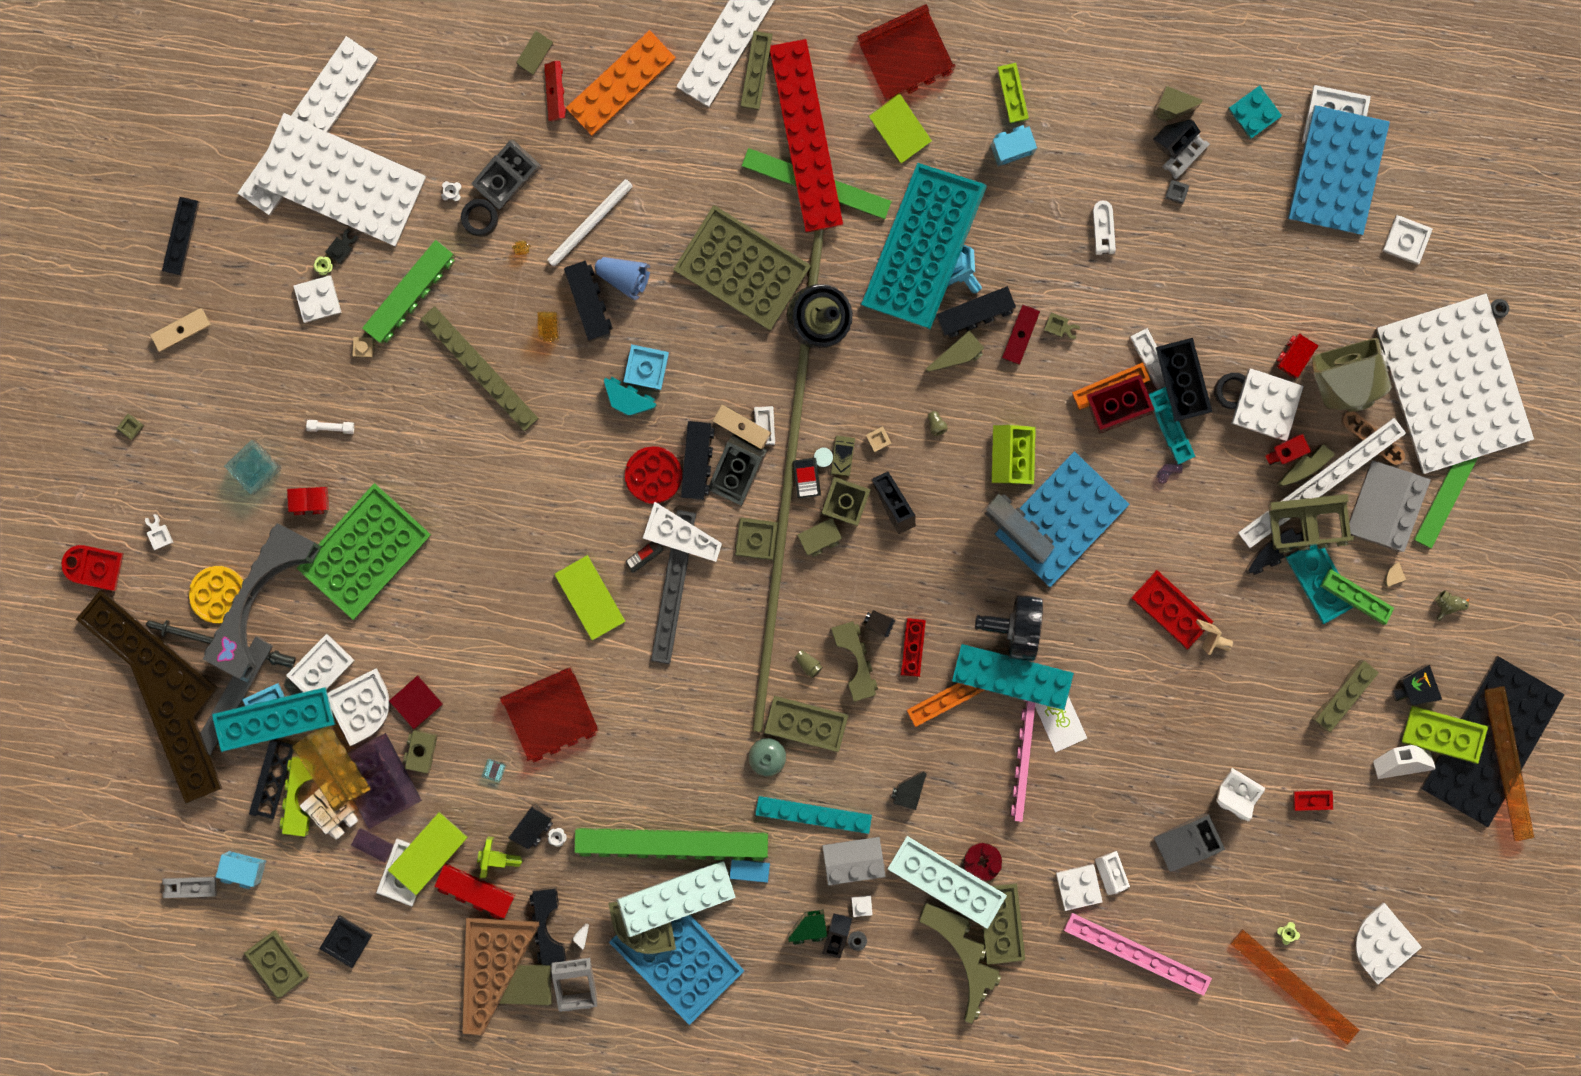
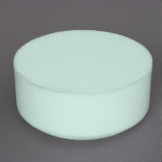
(824, 457)

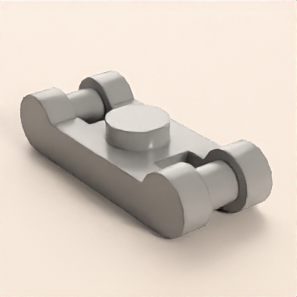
(1186, 157)

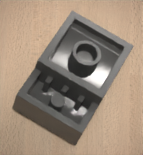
(506, 174)

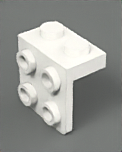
(1239, 794)

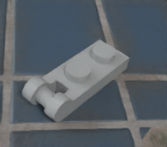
(190, 887)

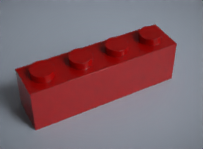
(475, 891)

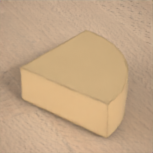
(1394, 575)

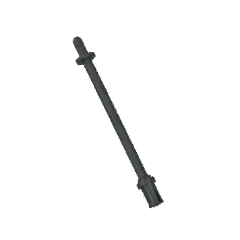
(274, 657)

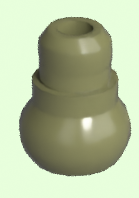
(937, 425)

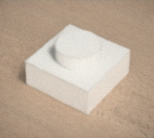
(862, 906)

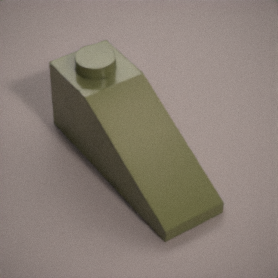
(961, 352)

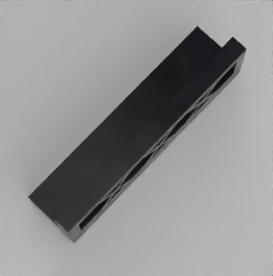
(264, 778)

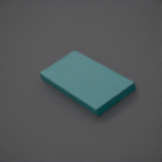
(1310, 569)

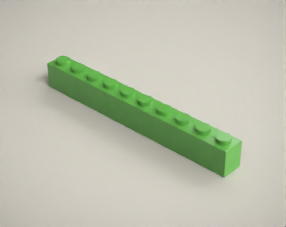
(671, 842)

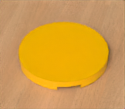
(213, 592)

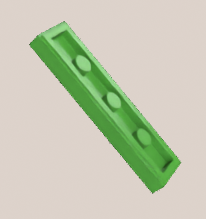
(1357, 597)

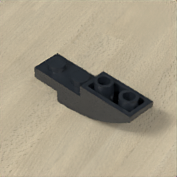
(1269, 556)

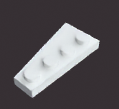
(677, 533)

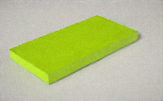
(590, 597)
(1444, 734)
(427, 853)

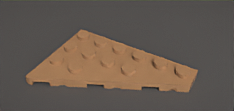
(491, 959)

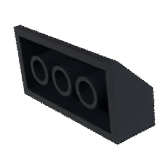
(1183, 379)

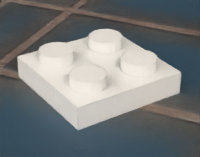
(317, 299)
(1079, 887)

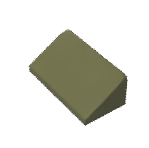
(534, 52)

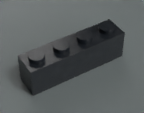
(587, 301)
(976, 311)
(696, 460)

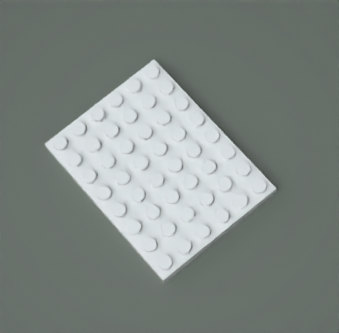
(1454, 384)

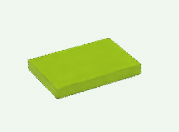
(899, 128)

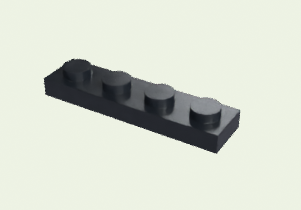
(180, 236)

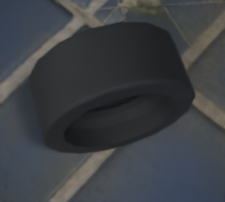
(479, 203)
(1219, 385)

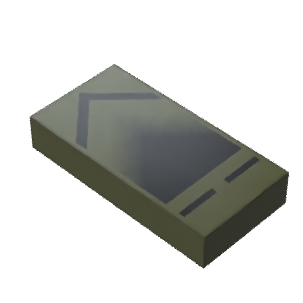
(843, 455)

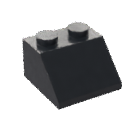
(531, 827)

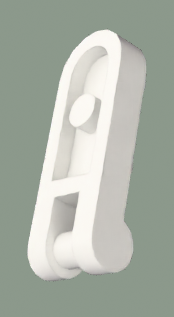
(1104, 227)

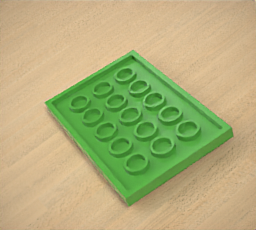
(365, 551)

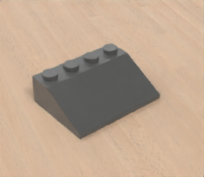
(1016, 527)

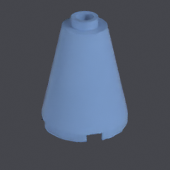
(624, 275)

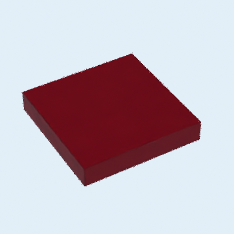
(416, 702)

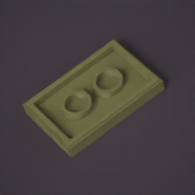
(276, 964)
(529, 986)

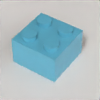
(1013, 145)
(240, 869)

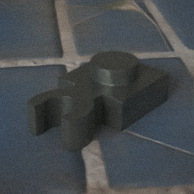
(340, 249)

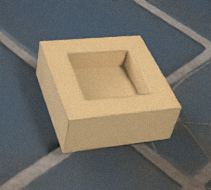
(363, 347)
(878, 439)

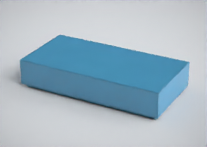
(749, 870)

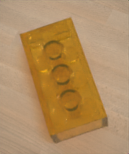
(331, 768)

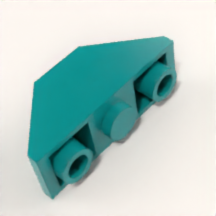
(626, 399)

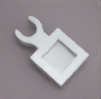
(159, 535)

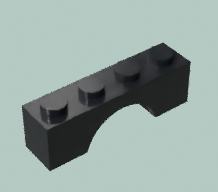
(544, 902)

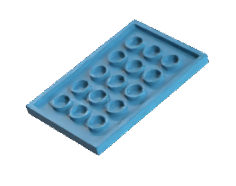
(1338, 170)
(1073, 511)
(689, 975)

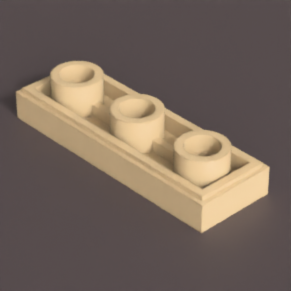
(170, 334)
(732, 421)

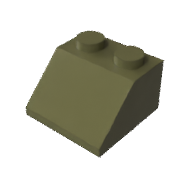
(1175, 104)

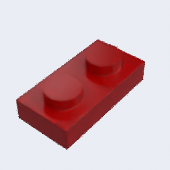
(1313, 800)

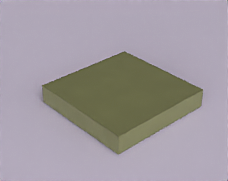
(756, 538)

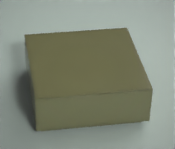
(130, 426)

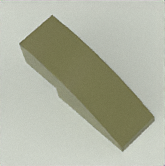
(1307, 465)

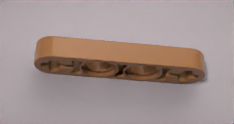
(1388, 457)

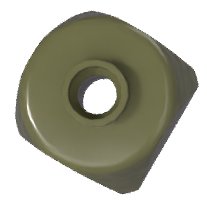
(1352, 376)

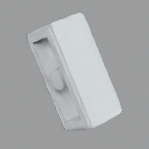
(1112, 873)

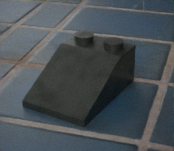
(737, 469)

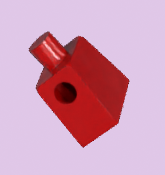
(1297, 446)

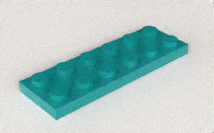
(1013, 677)
(273, 719)

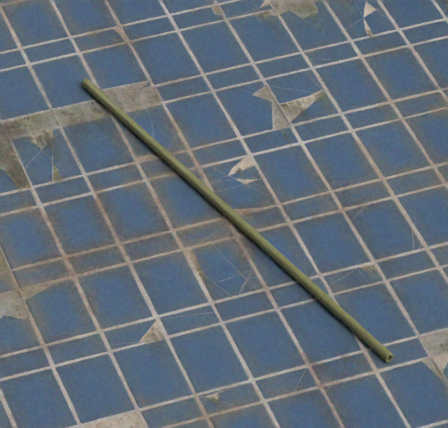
(785, 503)

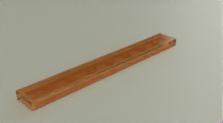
(1509, 763)
(1294, 986)

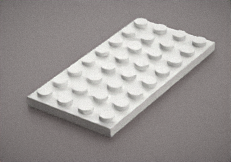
(339, 179)

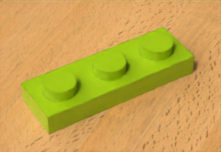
(1012, 93)

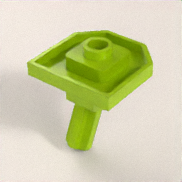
(495, 858)

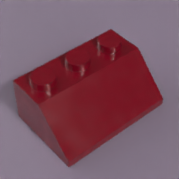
(1119, 404)

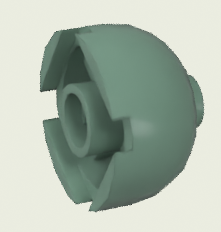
(767, 757)

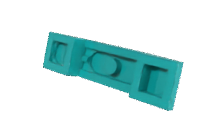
(1171, 430)

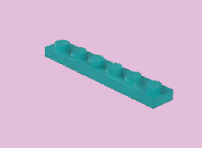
(813, 814)

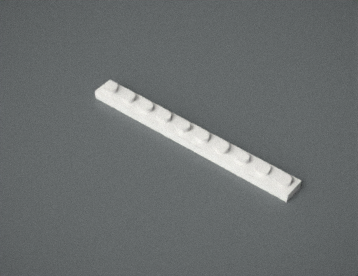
(1329, 476)

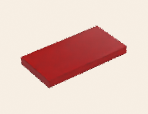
(1171, 609)

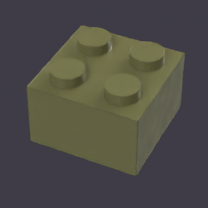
(845, 501)

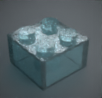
(253, 467)

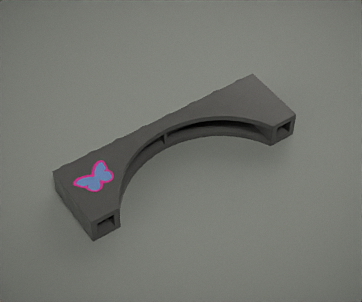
(230, 646)

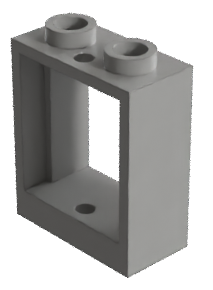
(574, 969)

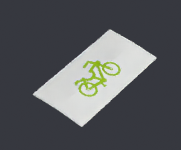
(1061, 725)

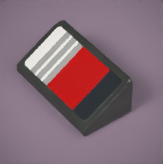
(806, 478)
(643, 556)

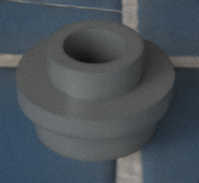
(1504, 305)
(857, 934)

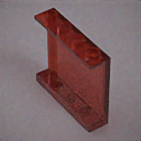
(905, 53)
(550, 714)

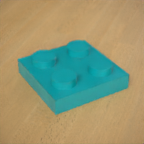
(1255, 112)

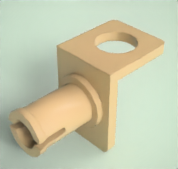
(1213, 638)

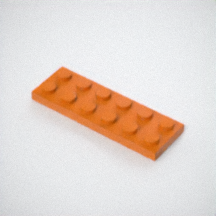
(620, 83)

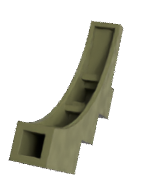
(979, 975)

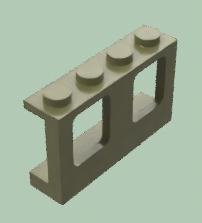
(1307, 511)

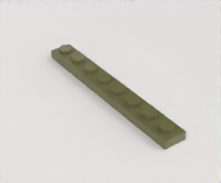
(479, 368)

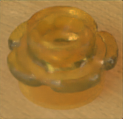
(521, 248)

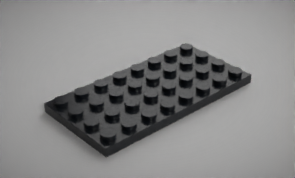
(1479, 787)

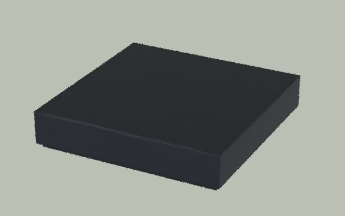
(345, 941)

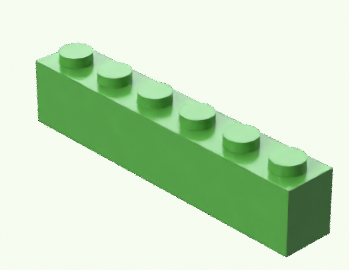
(409, 292)

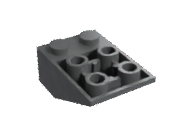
(1189, 842)

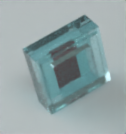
(494, 770)

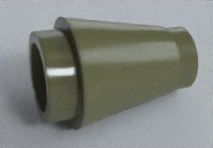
(808, 664)

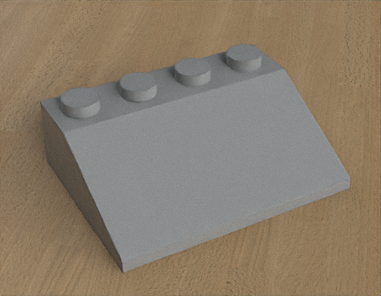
(1388, 506)

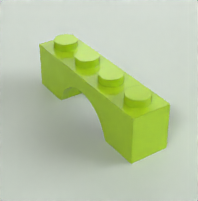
(295, 819)

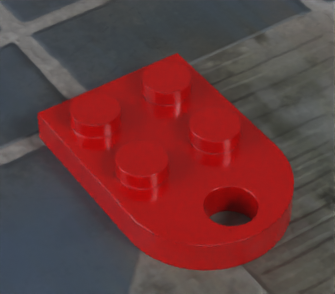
(94, 566)

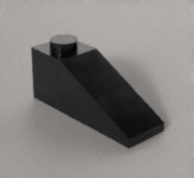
(894, 503)
(879, 623)

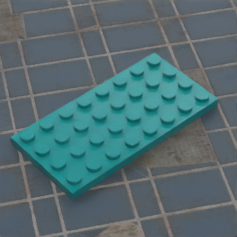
(924, 245)

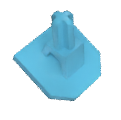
(964, 270)

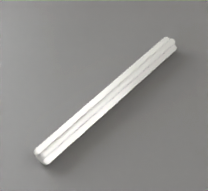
(590, 222)

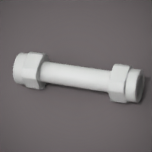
(314, 426)

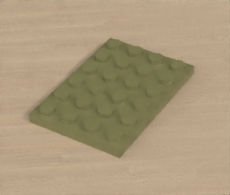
(742, 267)

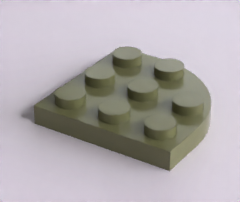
(649, 942)

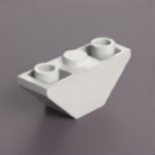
(1403, 761)

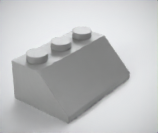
(854, 861)

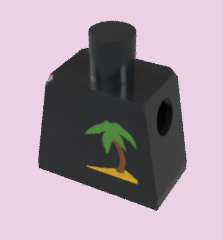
(1418, 687)

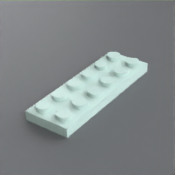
(947, 882)
(675, 898)

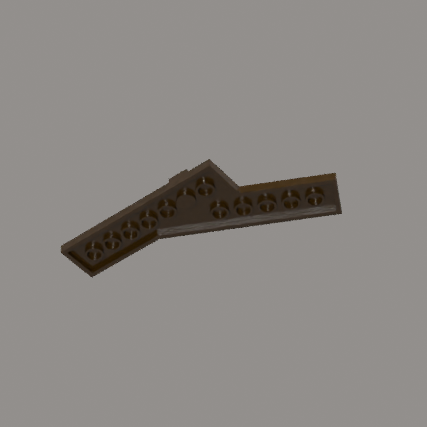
(169, 687)

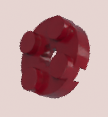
(983, 850)

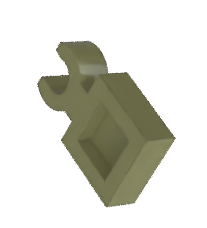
(1058, 325)

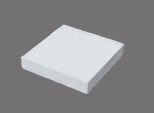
(1407, 240)

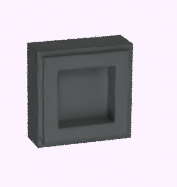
(1177, 191)

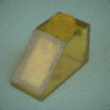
(548, 326)

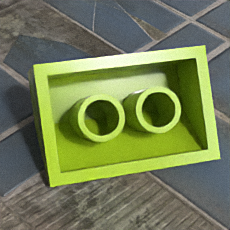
(1013, 454)

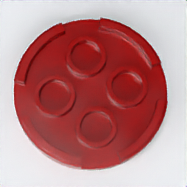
(653, 474)

